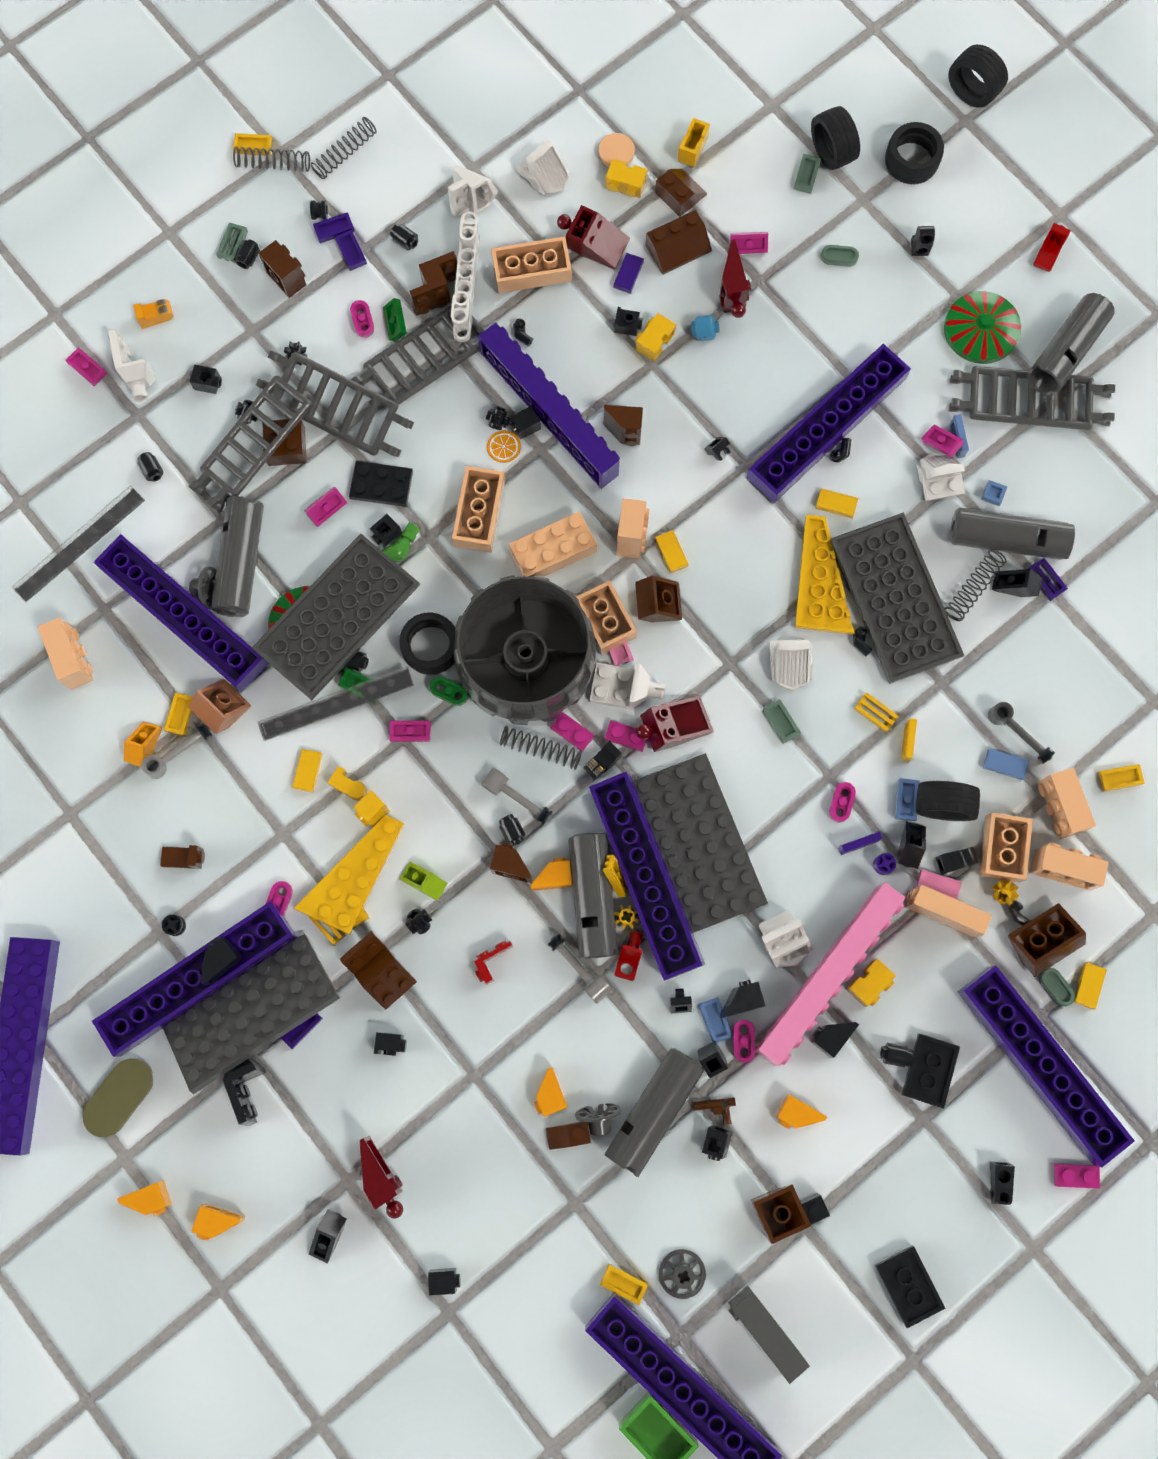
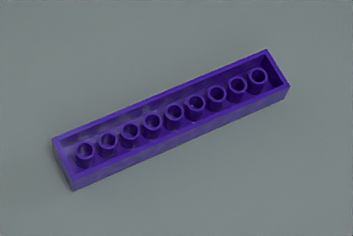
(549, 405)
(828, 423)
(181, 613)
(647, 876)
(181, 985)
(23, 1035)
(1046, 1066)
(677, 1384)

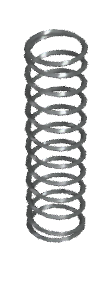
(348, 144)
(274, 161)
(979, 588)
(577, 758)

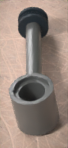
(1044, 754)

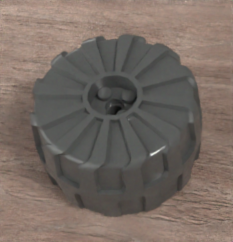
(516, 618)

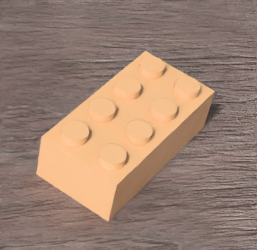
(531, 264)
(478, 509)
(553, 546)

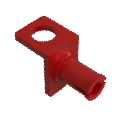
(630, 955)

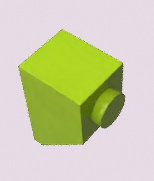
(423, 881)

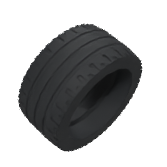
(988, 66)
(920, 134)
(835, 137)
(416, 624)
(948, 801)

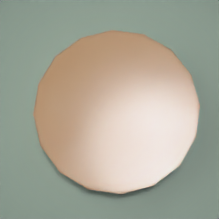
(616, 147)

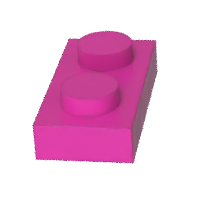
(751, 242)
(86, 367)
(942, 440)
(325, 506)
(410, 731)
(572, 732)
(624, 736)
(1076, 1176)

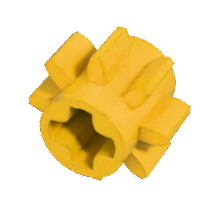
(1005, 892)
(628, 911)

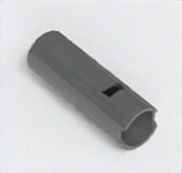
(1070, 344)
(1012, 533)
(237, 557)
(592, 896)
(654, 1111)

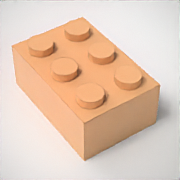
(632, 528)
(608, 617)
(66, 653)
(1066, 803)
(1005, 847)
(1069, 866)

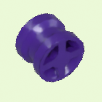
(888, 862)

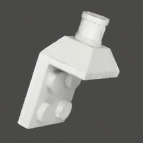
(135, 374)
(623, 686)

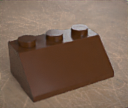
(678, 242)
(1047, 939)

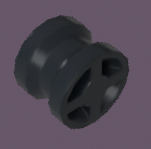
(319, 209)
(169, 925)

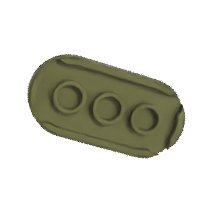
(118, 1097)

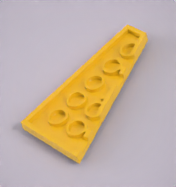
(820, 588)
(346, 888)

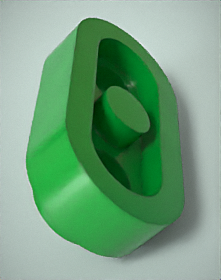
(449, 691)

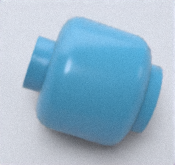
(705, 328)

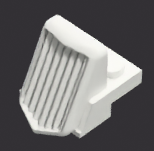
(544, 169)
(469, 191)
(941, 476)
(791, 663)
(785, 940)

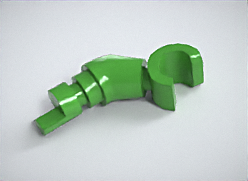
(399, 550)

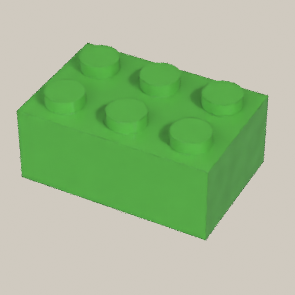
(657, 1431)

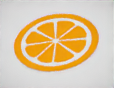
(503, 446)

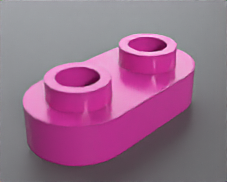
(362, 320)
(843, 803)
(281, 901)
(744, 1041)

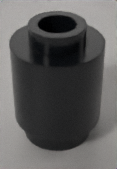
(404, 236)
(247, 254)
(150, 467)
(358, 661)
(512, 830)
(896, 1055)

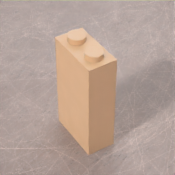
(947, 911)

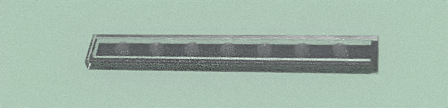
(78, 543)
(335, 703)

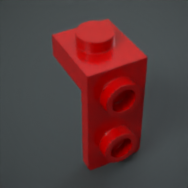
(1051, 247)
(483, 973)

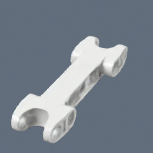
(465, 277)

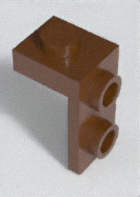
(182, 857)

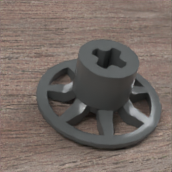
(203, 587)
(598, 1120)
(682, 1274)

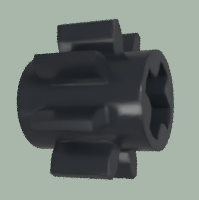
(295, 347)
(241, 408)
(498, 418)
(418, 921)

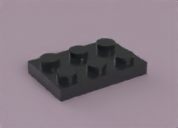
(381, 483)
(930, 1071)
(910, 1286)

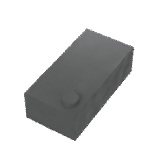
(768, 1334)

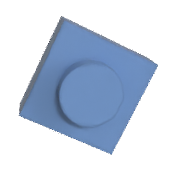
(994, 493)

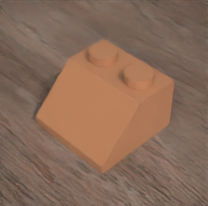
(218, 706)

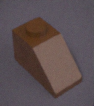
(568, 1135)

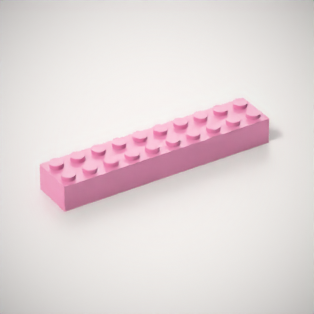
(829, 974)

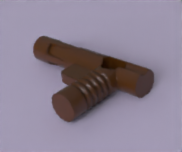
(717, 1107)

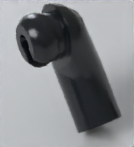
(520, 334)
(843, 452)
(859, 640)
(1014, 910)

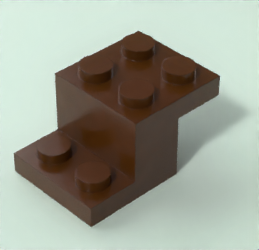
(435, 288)
(378, 970)

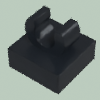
(717, 446)
(680, 1003)

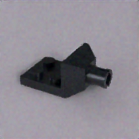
(239, 1093)

